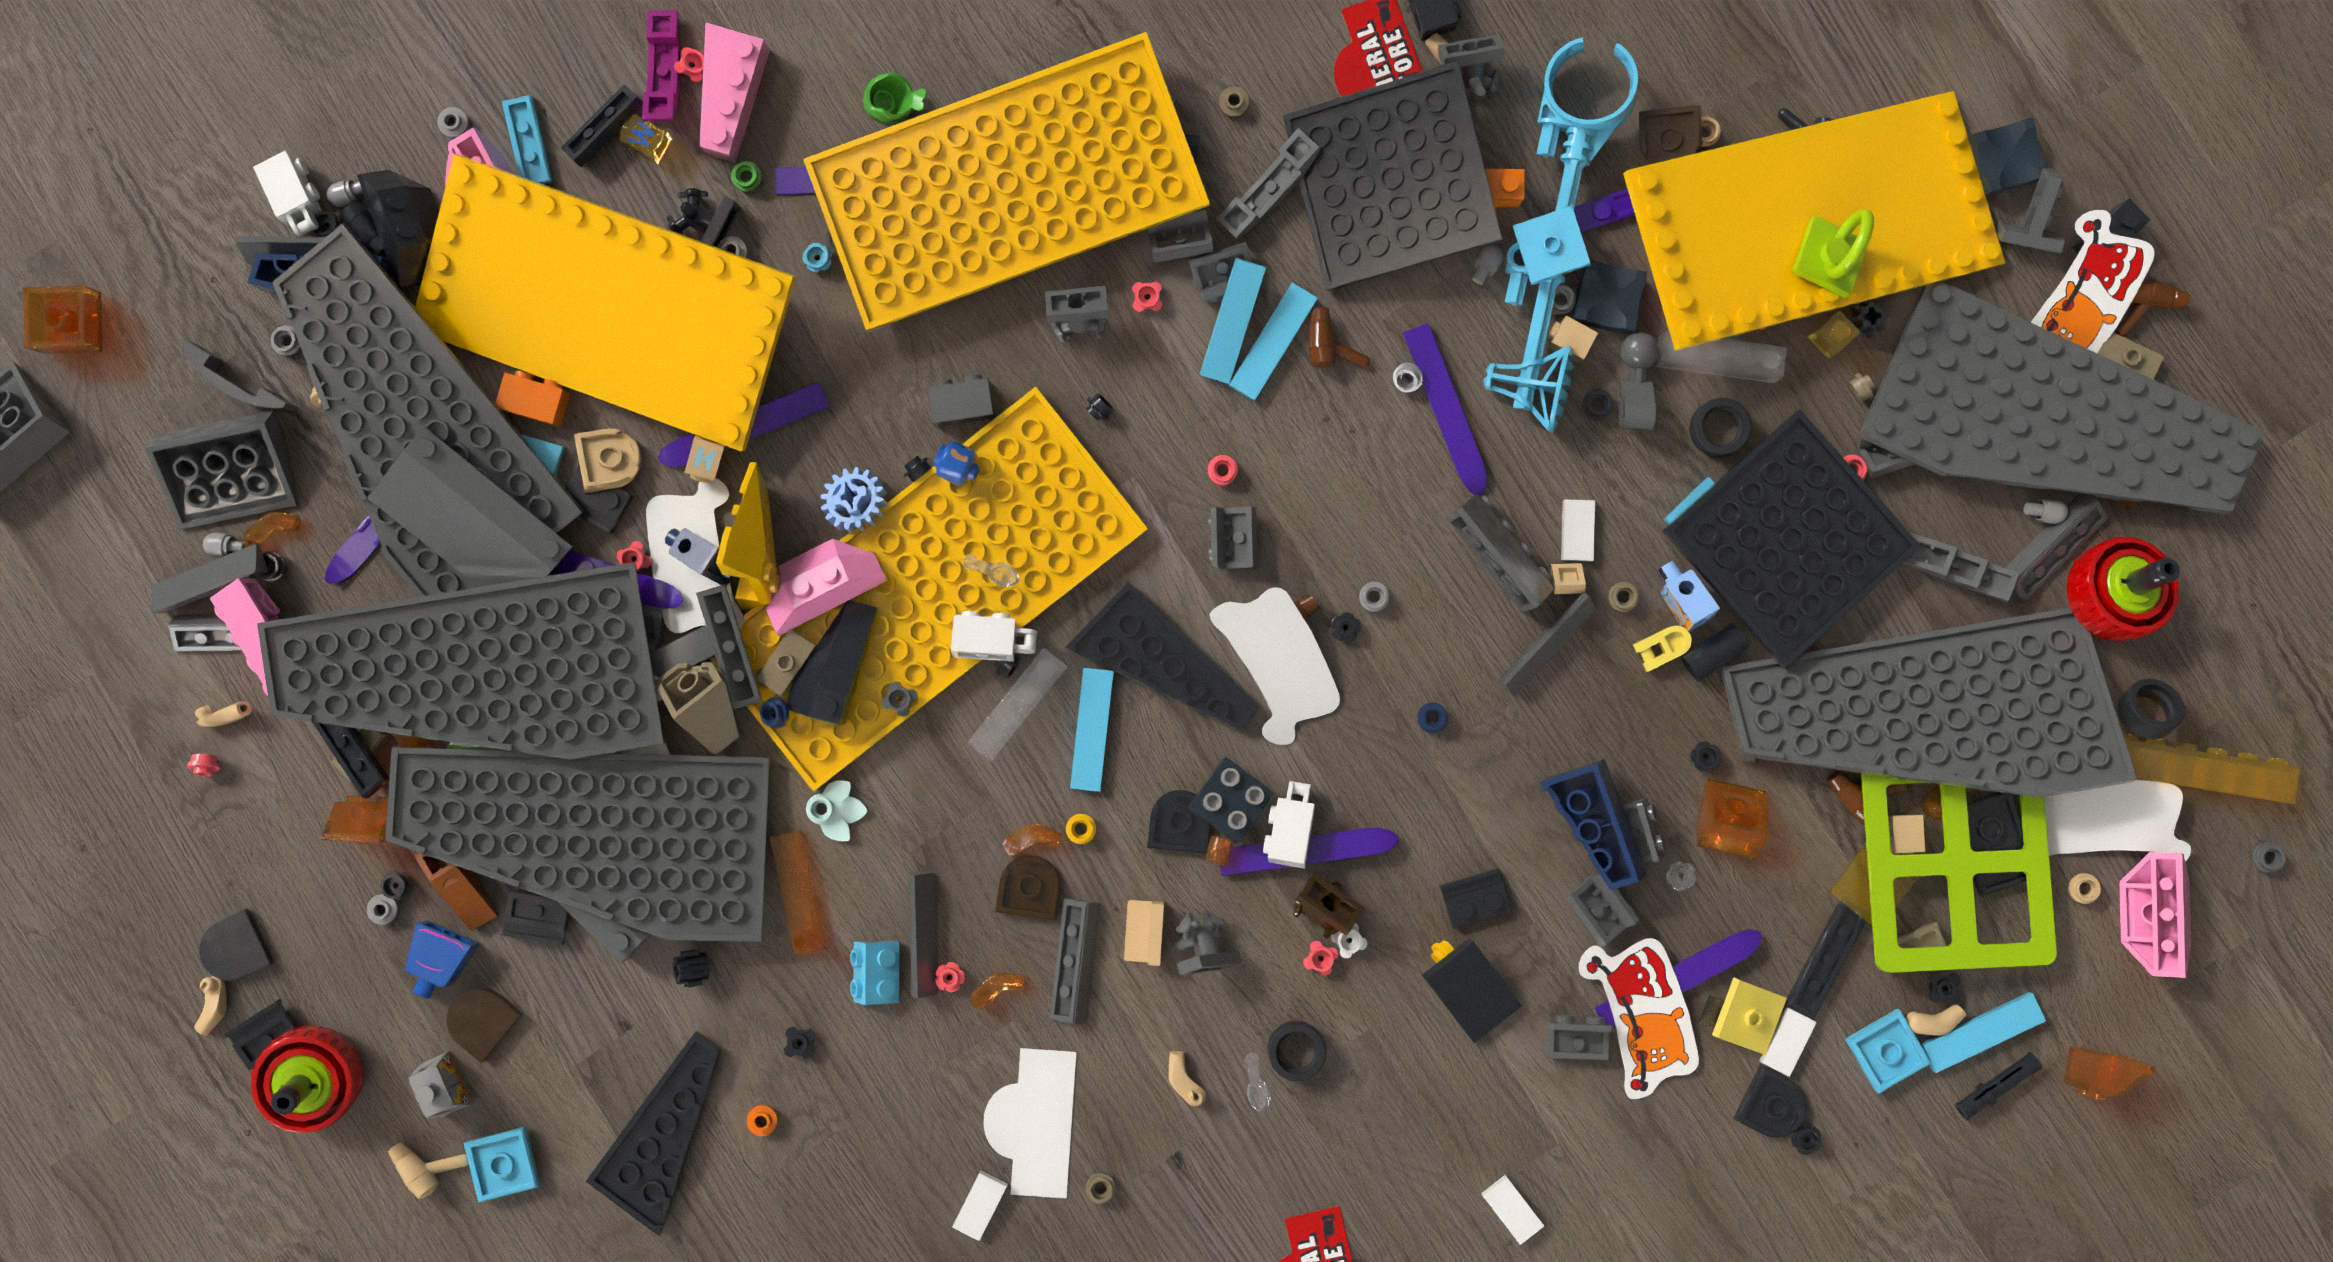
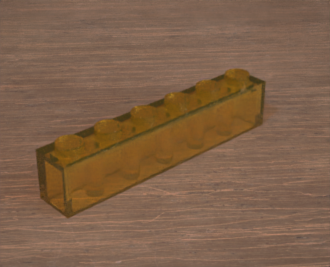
(2213, 770)

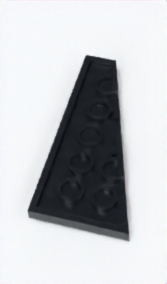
(1148, 648)
(650, 1152)

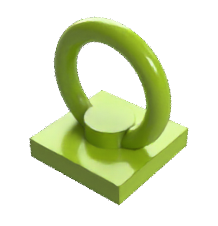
(1832, 253)

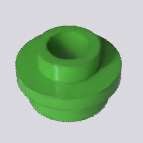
(742, 168)

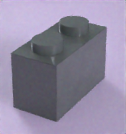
(961, 401)

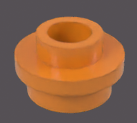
(767, 1112)

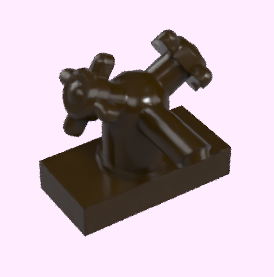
(1327, 906)

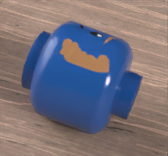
(956, 463)

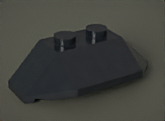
(404, 221)

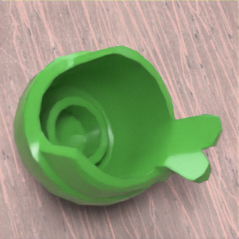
(891, 98)

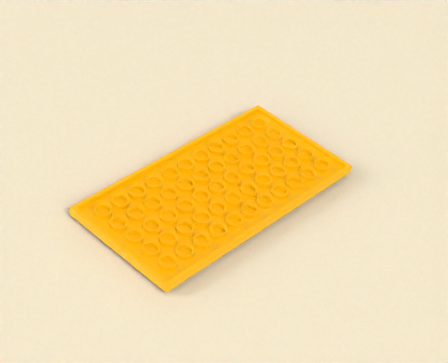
(1006, 182)
(1733, 217)
(602, 302)

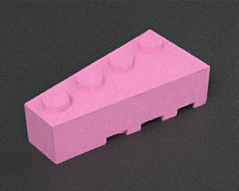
(241, 608)

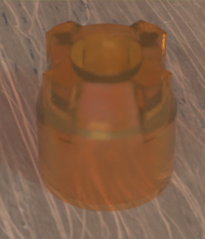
(1219, 850)

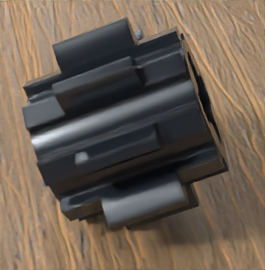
(1871, 311)
(691, 968)

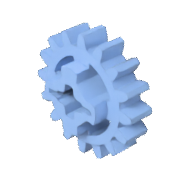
(842, 497)

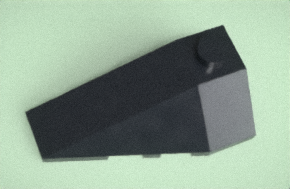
(830, 673)

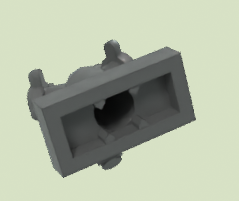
(1471, 57)
(1077, 311)
(1205, 945)

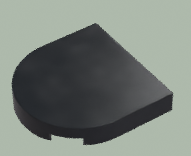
(1177, 827)
(234, 948)
(1772, 1104)

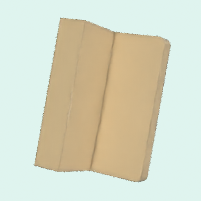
(1144, 931)

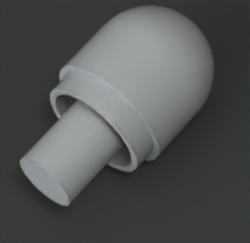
(344, 193)
(1487, 262)
(2047, 510)
(221, 544)

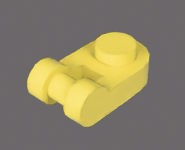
(1673, 642)

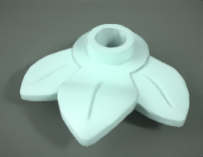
(840, 810)

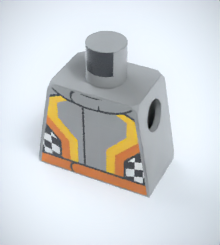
(439, 1087)

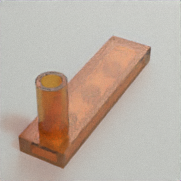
(798, 893)

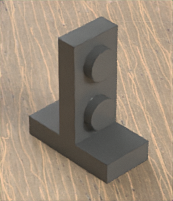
(2037, 217)

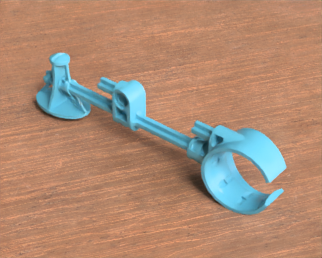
(1583, 144)

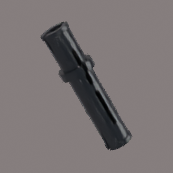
(1987, 1093)

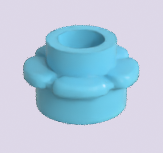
(809, 257)

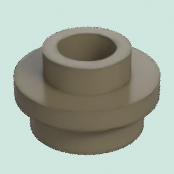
(1231, 110)
(1863, 387)
(1630, 590)
(1095, 1196)

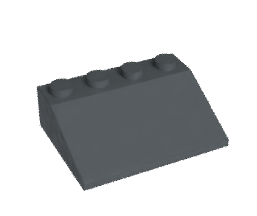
(27, 424)
(223, 469)
(1500, 553)

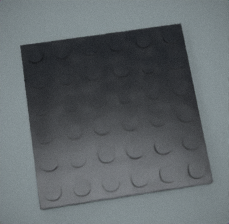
(1395, 177)
(1791, 538)

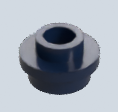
(774, 712)
(1441, 714)

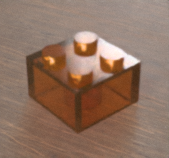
(62, 319)

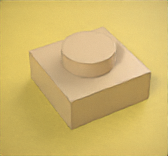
(1568, 578)

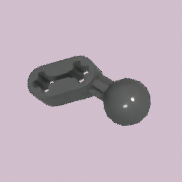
(1636, 394)

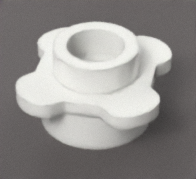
(1347, 949)

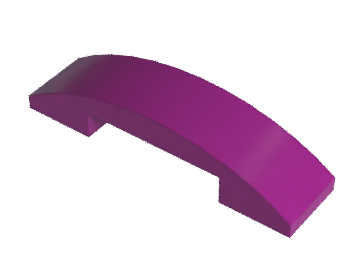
(663, 81)

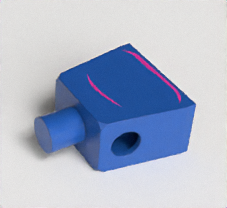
(437, 956)

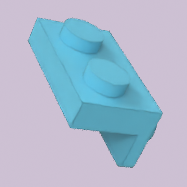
(875, 972)

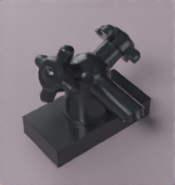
(711, 224)

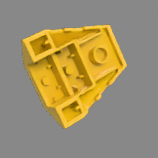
(749, 544)

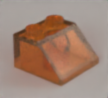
(1732, 819)
(357, 820)
(2104, 1073)

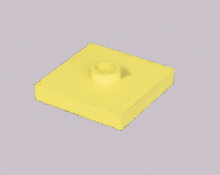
(1749, 1016)

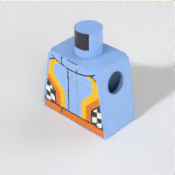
(1689, 609)

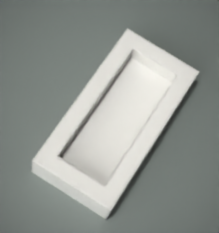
(1578, 530)
(1788, 1041)
(979, 1205)
(1512, 1209)

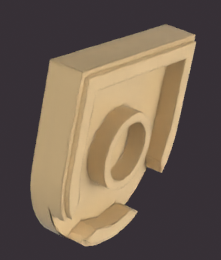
(607, 459)

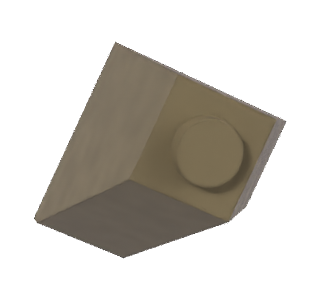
(700, 704)

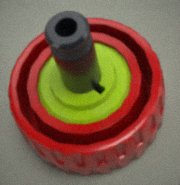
(2123, 589)
(307, 1079)

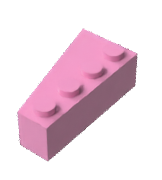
(729, 88)

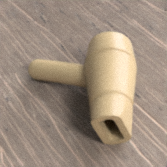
(419, 1175)

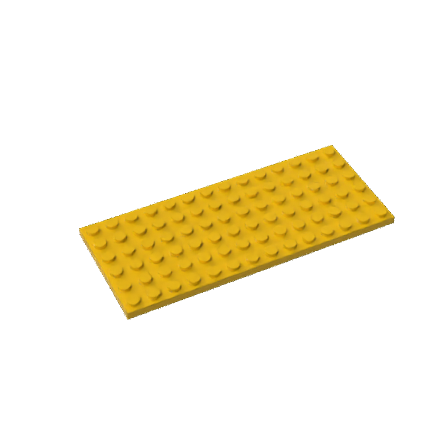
(1030, 506)

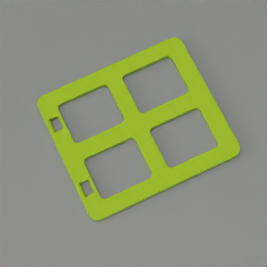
(1959, 866)

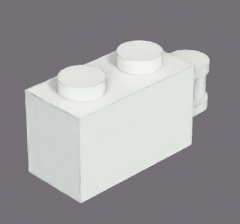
(290, 192)
(989, 637)
(1291, 828)

